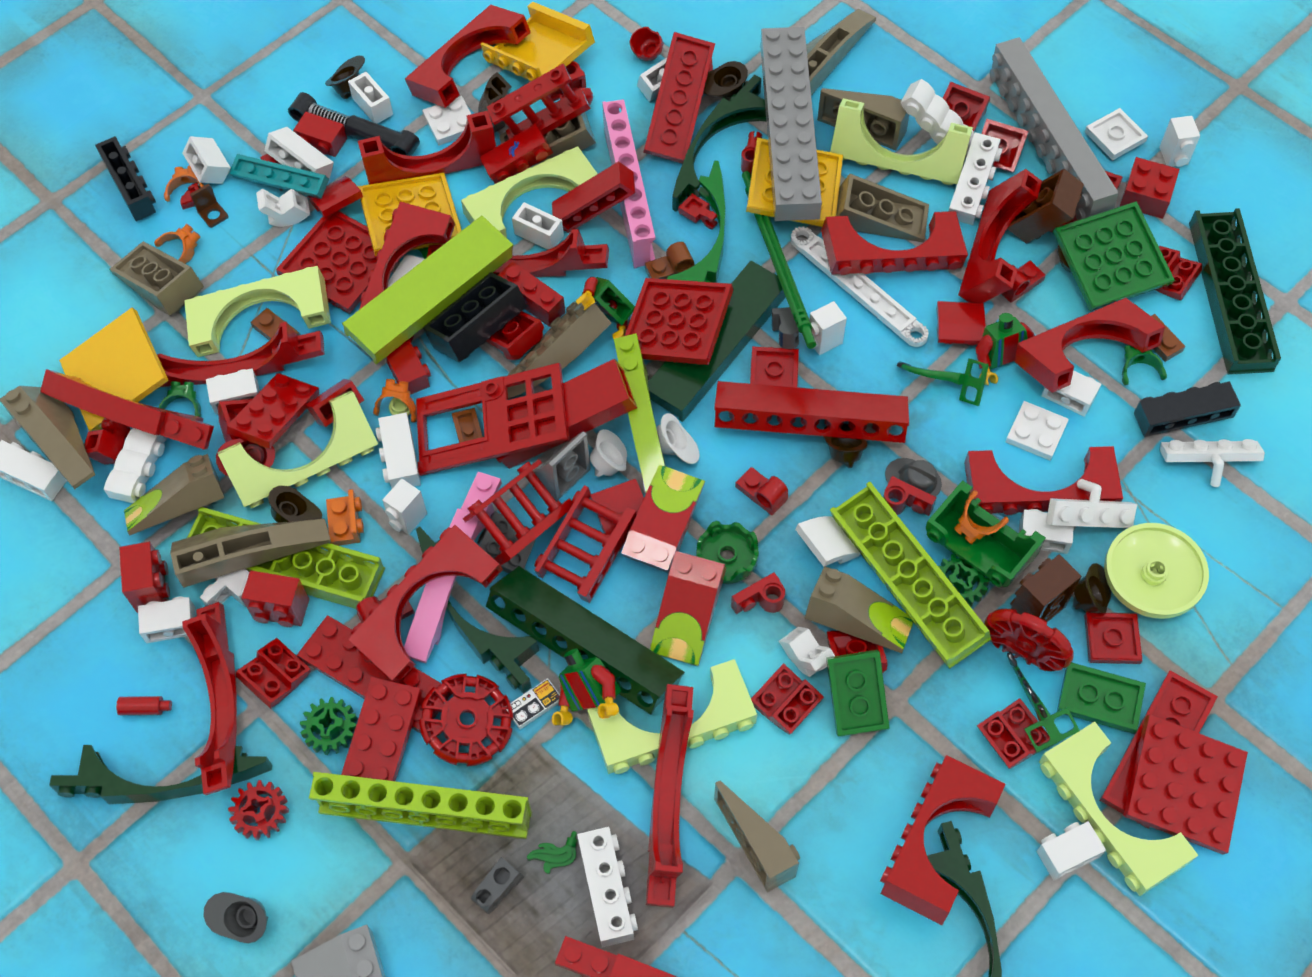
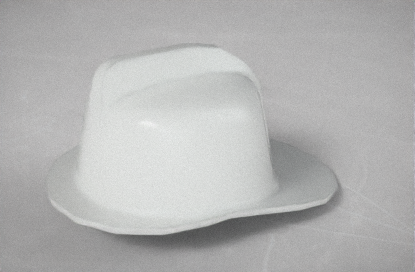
(676, 440)
(608, 454)

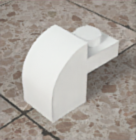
(283, 210)
(226, 586)
(805, 651)

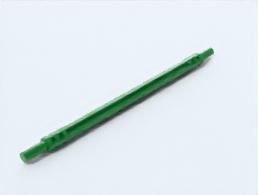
(783, 272)

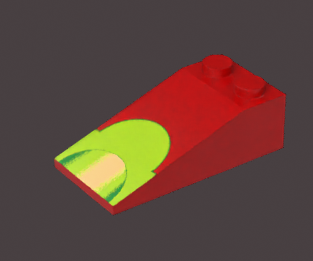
(663, 518)
(687, 608)

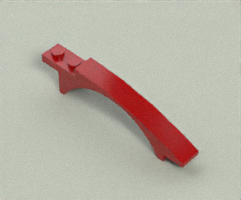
(566, 256)
(282, 349)
(153, 420)
(210, 642)
(664, 842)
(599, 963)

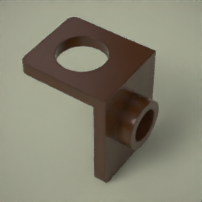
(206, 202)

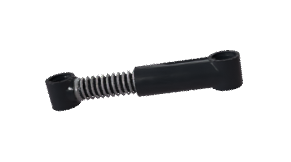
(356, 127)

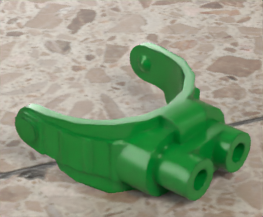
(1135, 356)
(180, 391)

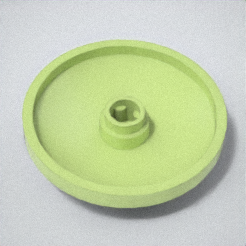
(1156, 570)

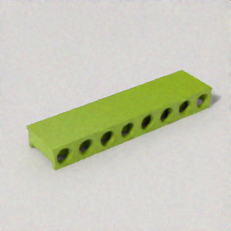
(428, 289)
(322, 572)
(911, 576)
(421, 805)

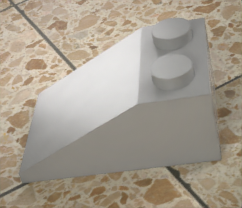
(565, 466)
(343, 956)

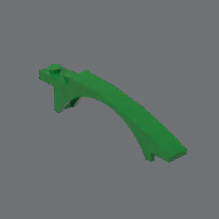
(713, 193)

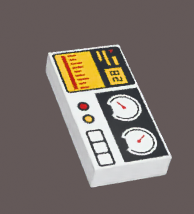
(534, 703)

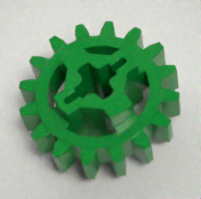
(966, 573)
(320, 718)

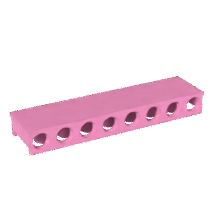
(634, 208)

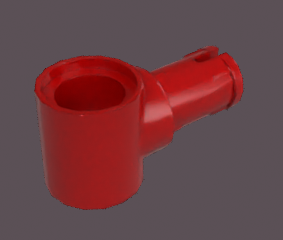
(748, 152)

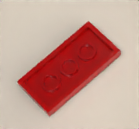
(272, 410)
(382, 730)

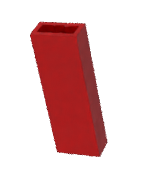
(589, 402)

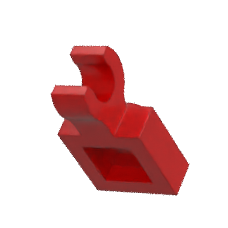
(696, 209)

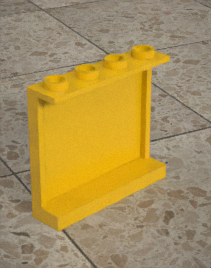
(552, 42)

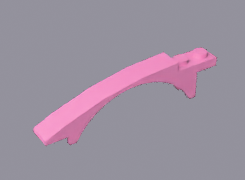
(430, 613)

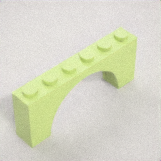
(856, 144)
(560, 172)
(212, 312)
(349, 437)
(728, 711)
(1140, 860)

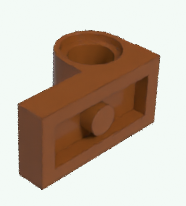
(676, 261)

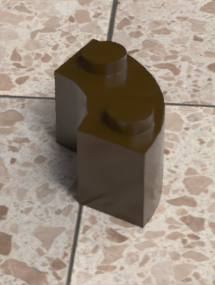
(495, 89)

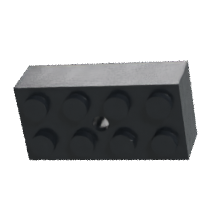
(475, 317)

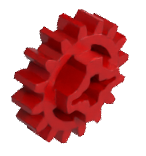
(246, 809)

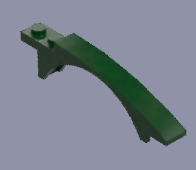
(741, 108)
(503, 652)
(98, 781)
(955, 869)

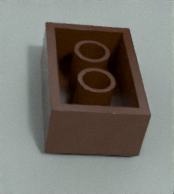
(1052, 208)
(1047, 590)

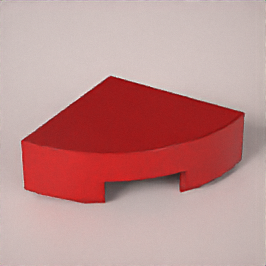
(186, 201)

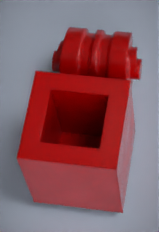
(106, 443)

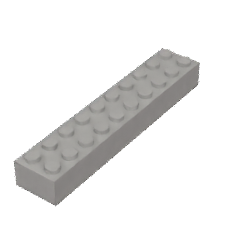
(790, 124)
(1050, 126)

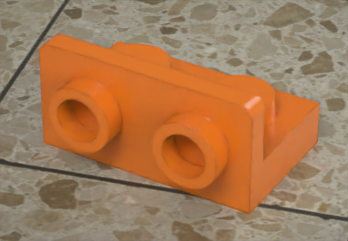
(343, 519)

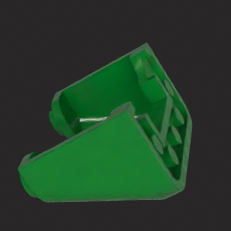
(997, 555)

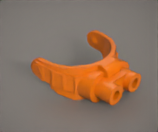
(180, 177)
(188, 238)
(399, 391)
(972, 529)

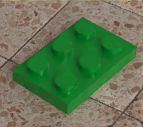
(857, 693)
(1102, 697)

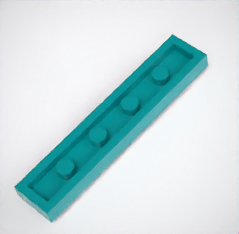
(279, 176)

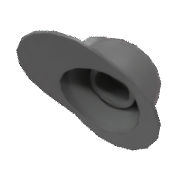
(916, 473)
(236, 917)

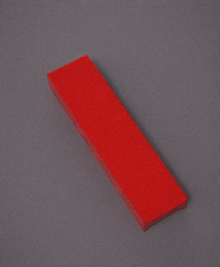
(811, 406)

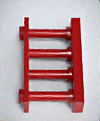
(547, 119)
(524, 534)
(599, 563)

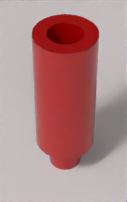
(142, 705)

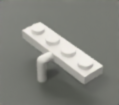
(1212, 451)
(1092, 511)

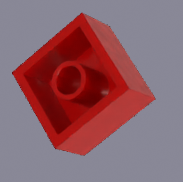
(1150, 186)
(143, 574)
(275, 599)

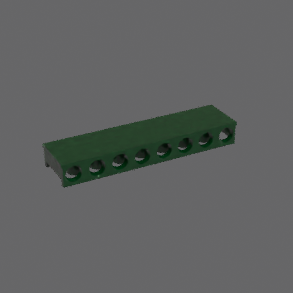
(1233, 293)
(683, 385)
(585, 631)

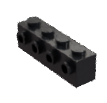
(126, 179)
(1186, 408)

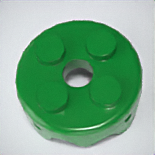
(733, 538)

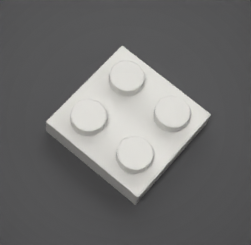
(447, 122)
(1116, 133)
(1037, 430)

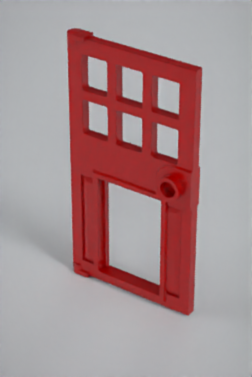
(496, 419)

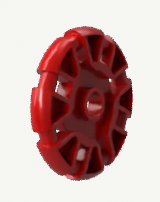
(1029, 638)
(462, 734)

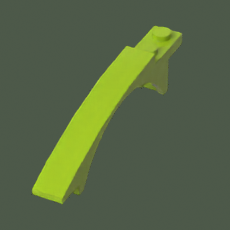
(641, 418)

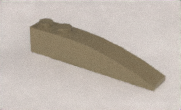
(52, 429)

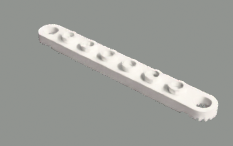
(863, 290)

